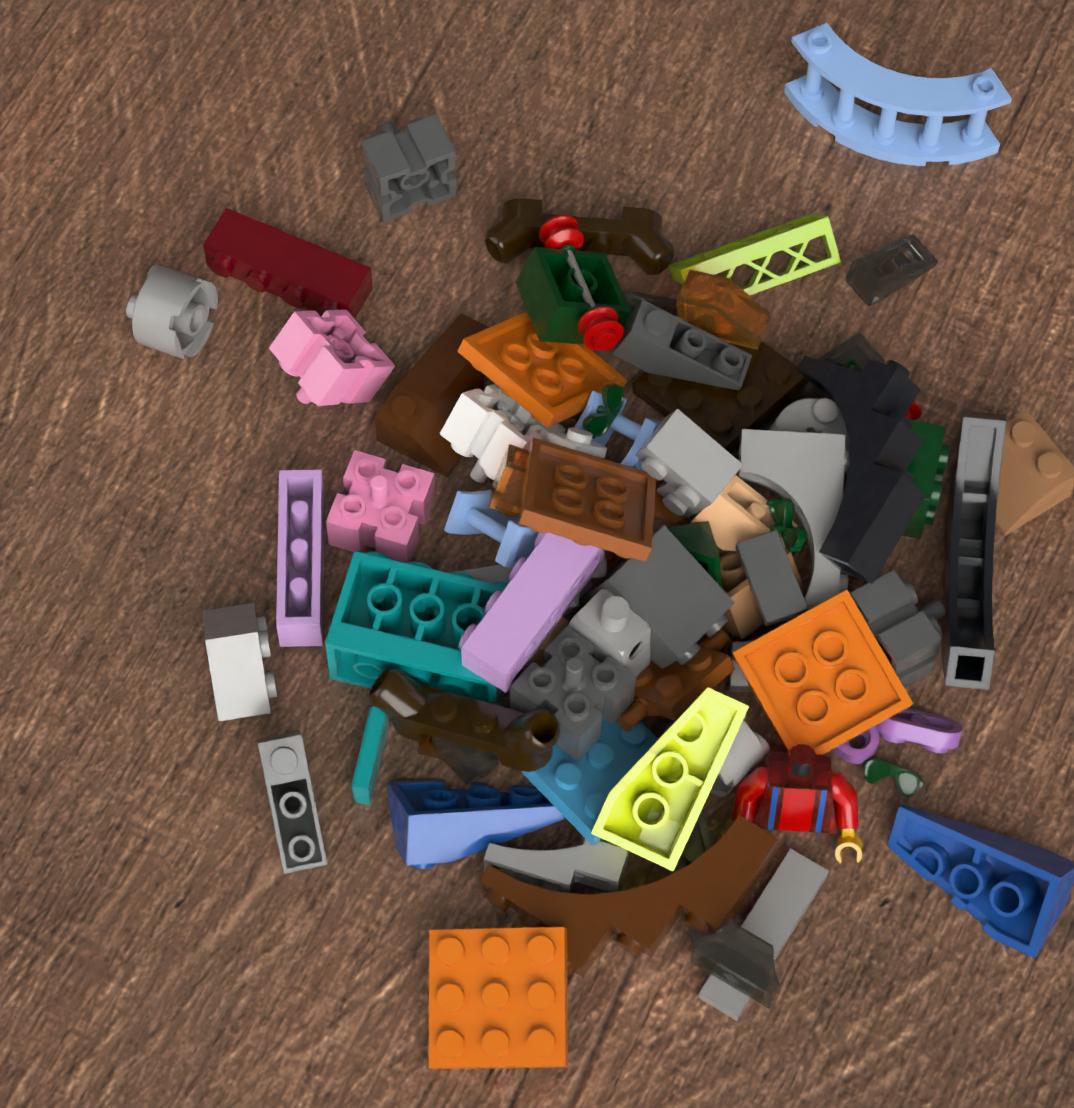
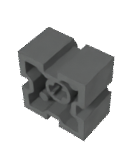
(409, 166)
(904, 633)
(575, 691)

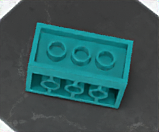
(409, 621)

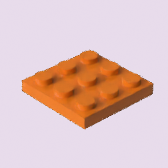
(543, 377)
(822, 677)
(498, 998)

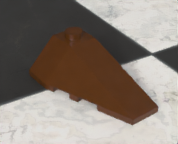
(425, 398)

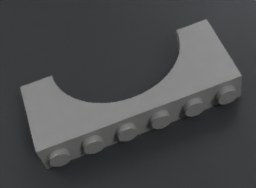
(810, 474)

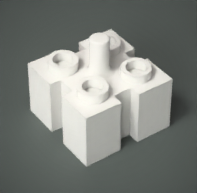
(487, 424)

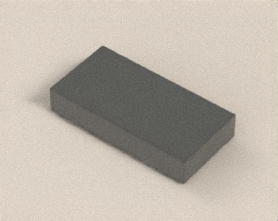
(771, 578)

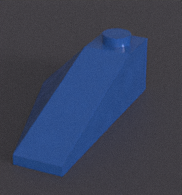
(450, 824)
(998, 879)

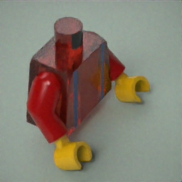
(800, 795)

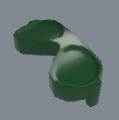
(613, 400)
(782, 514)
(879, 769)

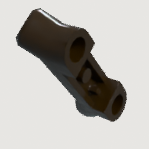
(633, 236)
(419, 710)

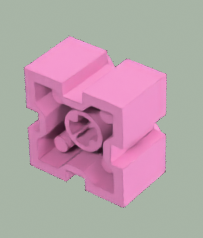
(330, 358)
(380, 507)

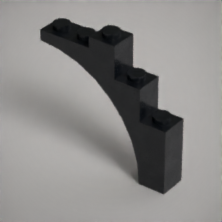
(881, 446)
(968, 568)

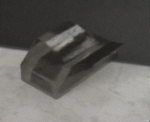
(740, 962)

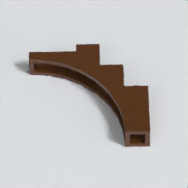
(641, 917)

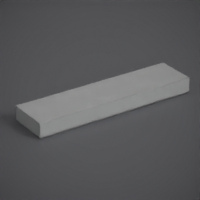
(772, 920)

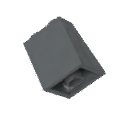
(670, 595)

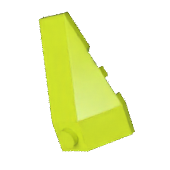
(666, 789)

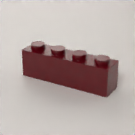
(286, 265)

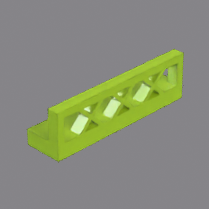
(763, 246)

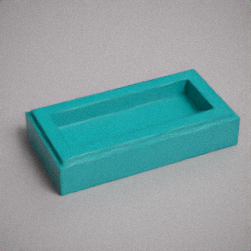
(370, 756)

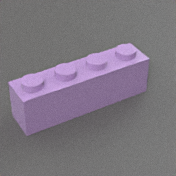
(300, 558)
(527, 608)

